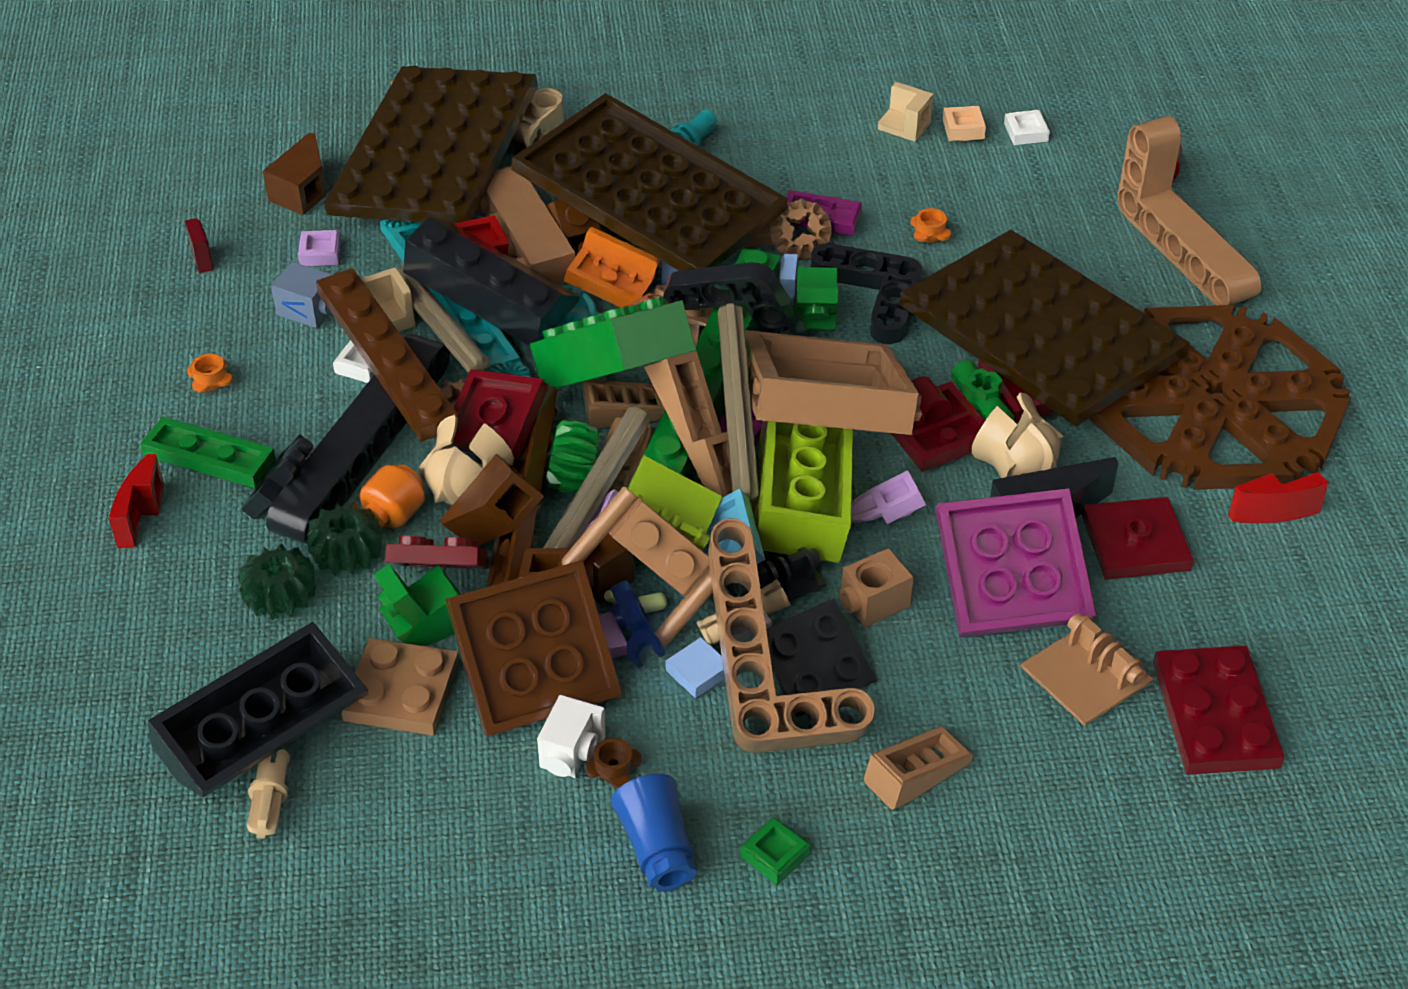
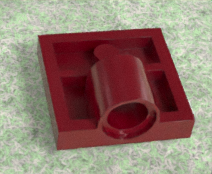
(945, 426)

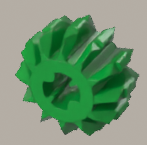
(571, 455)

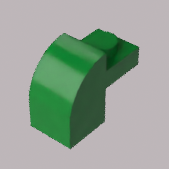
(817, 297)
(419, 610)

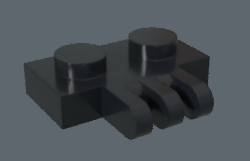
(278, 476)

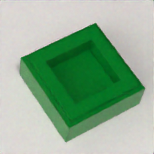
(775, 850)

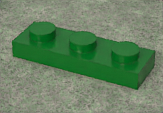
(208, 452)

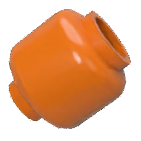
(393, 495)

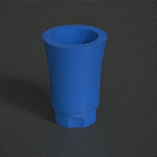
(656, 830)

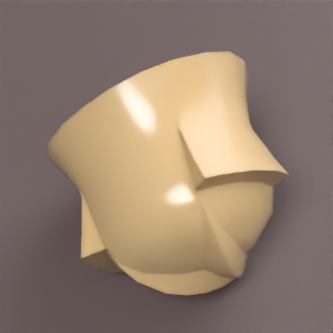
(1018, 447)
(451, 471)

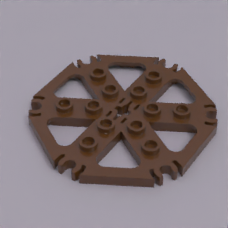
(1240, 411)

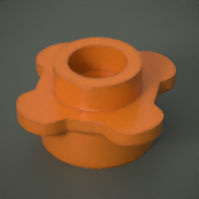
(930, 225)
(209, 373)

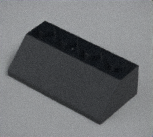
(485, 280)
(254, 710)

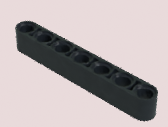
(348, 450)

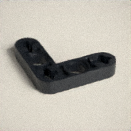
(900, 275)
(744, 287)

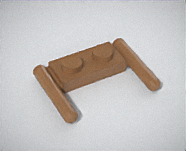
(658, 547)

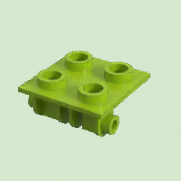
(676, 499)

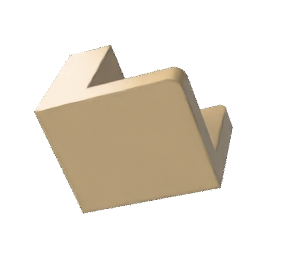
(908, 112)
(393, 297)

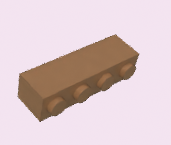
(527, 225)

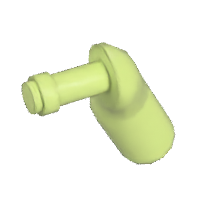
(650, 602)

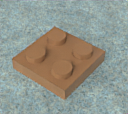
(404, 686)

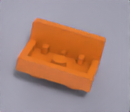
(612, 269)

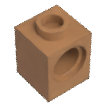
(876, 587)

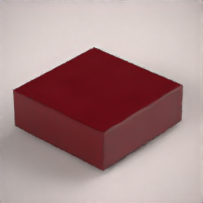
(199, 245)

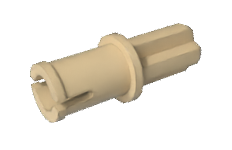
(268, 794)

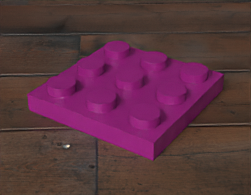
(1014, 562)

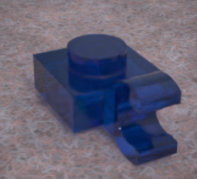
(631, 614)

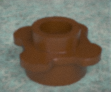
(613, 751)

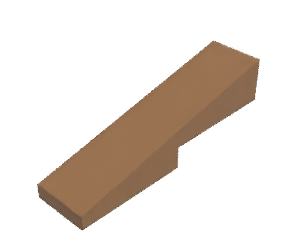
(690, 408)

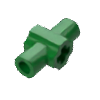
(979, 388)

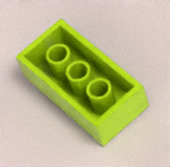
(804, 488)

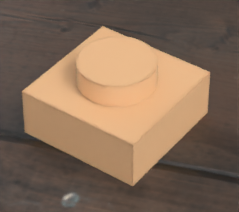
(964, 123)

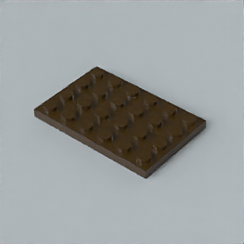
(432, 145)
(649, 185)
(1044, 326)

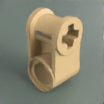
(541, 116)

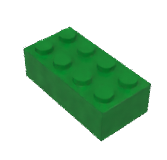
(612, 342)

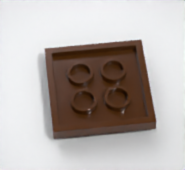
(531, 644)

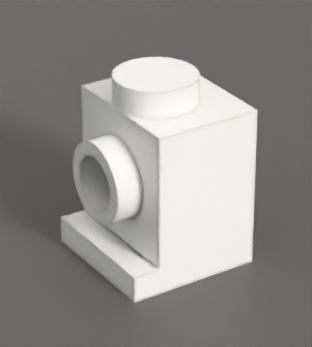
(570, 736)

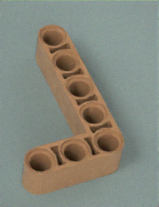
(1174, 226)
(755, 658)

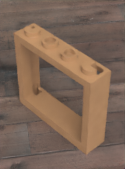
(829, 383)

